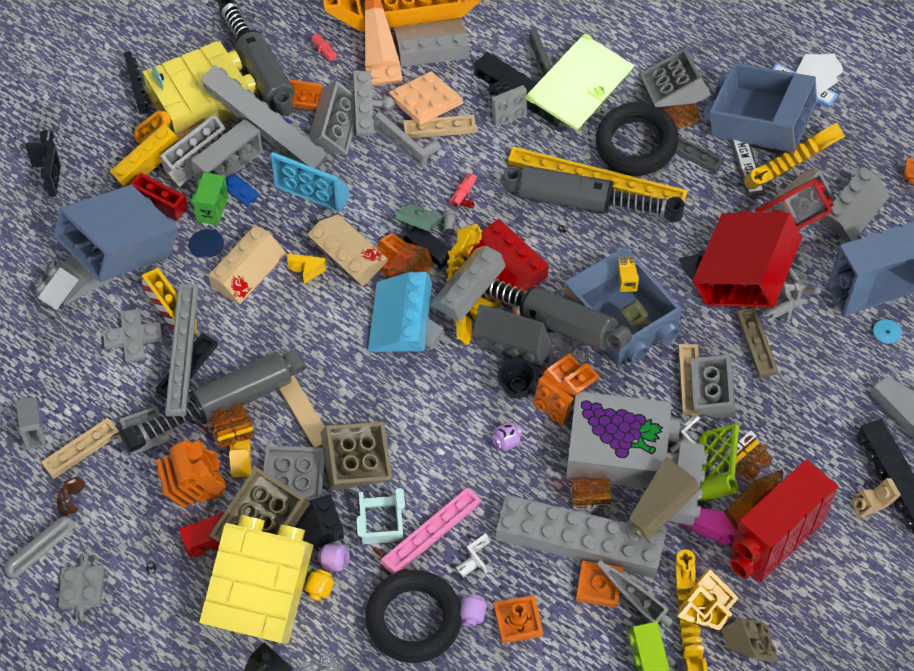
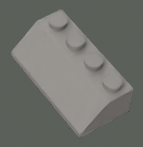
(334, 119)
(856, 205)
(469, 283)

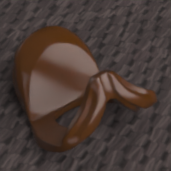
(70, 486)

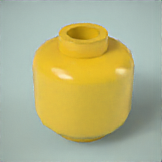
(319, 585)

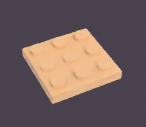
(425, 98)

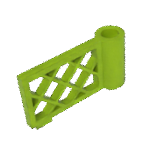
(717, 483)

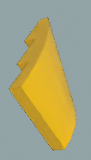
(708, 602)

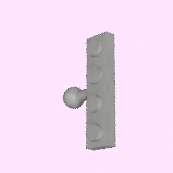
(364, 104)

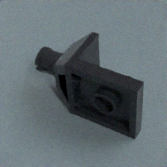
(44, 154)

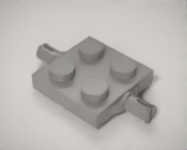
(141, 417)
(81, 587)

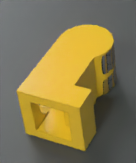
(627, 274)

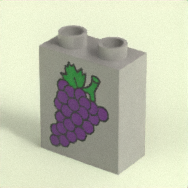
(620, 438)

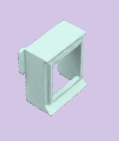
(381, 537)

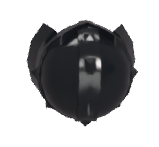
(517, 378)

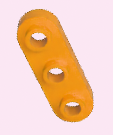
(150, 125)

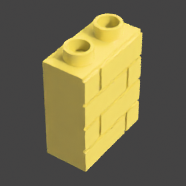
(182, 92)
(257, 580)

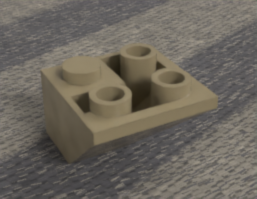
(750, 639)

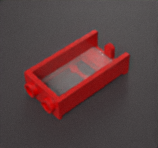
(804, 203)

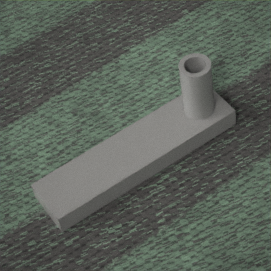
(403, 142)

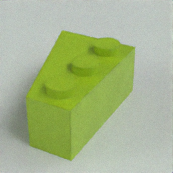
(648, 647)

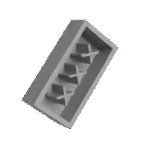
(229, 152)

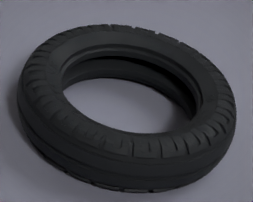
(637, 113)
(413, 650)

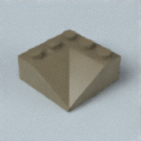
(355, 455)

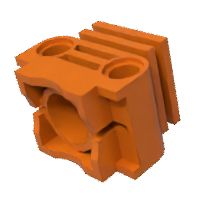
(190, 474)

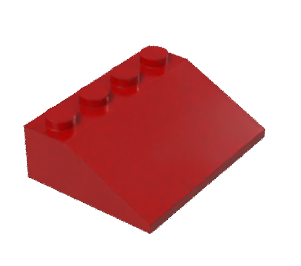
(523, 264)

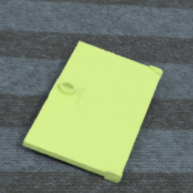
(580, 82)

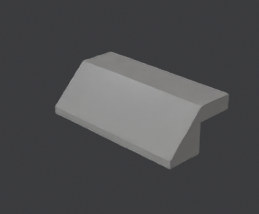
(178, 158)

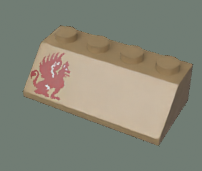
(348, 248)
(246, 265)

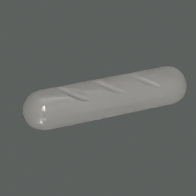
(38, 546)

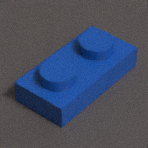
(241, 190)

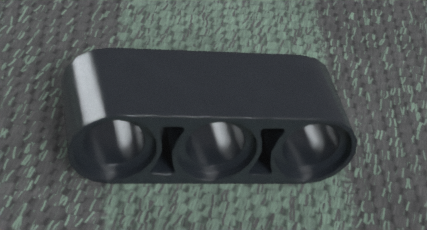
(436, 248)

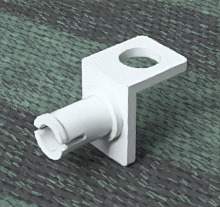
(685, 438)
(474, 561)

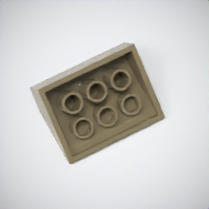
(265, 500)

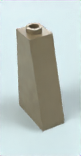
(663, 498)

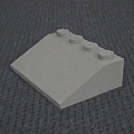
(431, 42)
(675, 81)

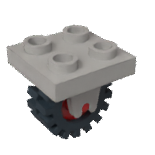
(507, 103)

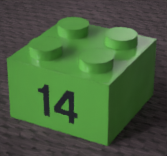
(210, 198)

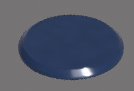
(206, 243)

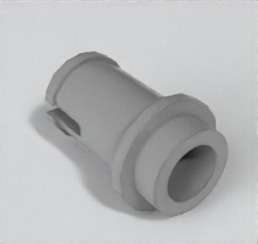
(449, 221)

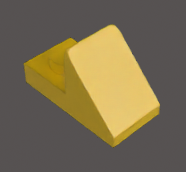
(309, 265)
(240, 459)

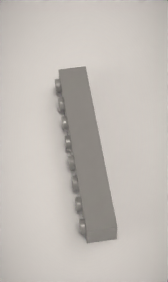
(271, 124)

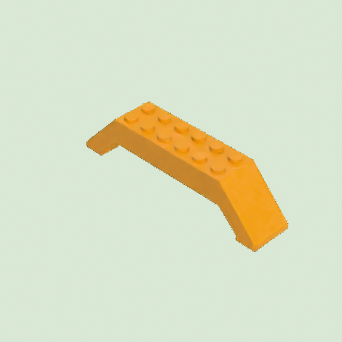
(400, 11)

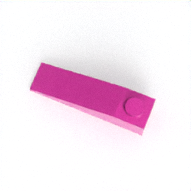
(713, 525)

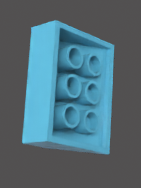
(309, 183)
(401, 313)

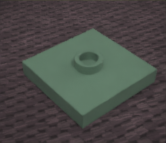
(419, 217)

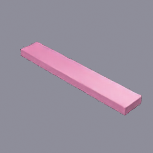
(430, 531)

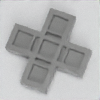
(132, 335)

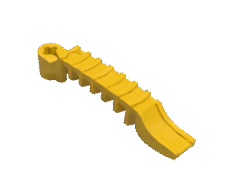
(789, 160)
(466, 239)
(690, 632)

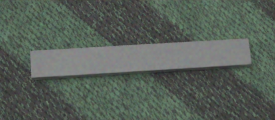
(182, 350)

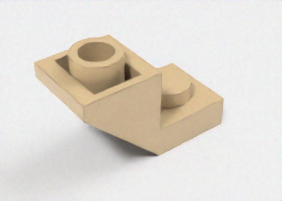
(874, 500)

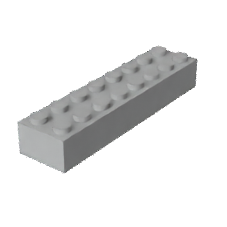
(578, 536)

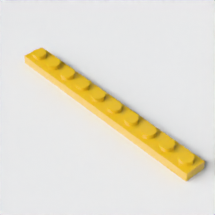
(522, 157)

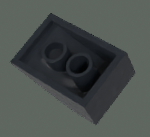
(321, 522)

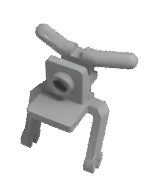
(790, 297)

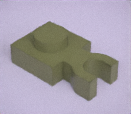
(635, 314)

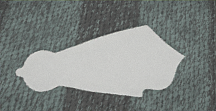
(823, 67)

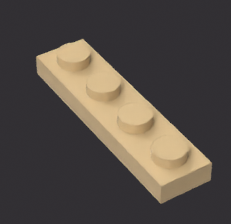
(441, 126)
(685, 353)
(80, 448)

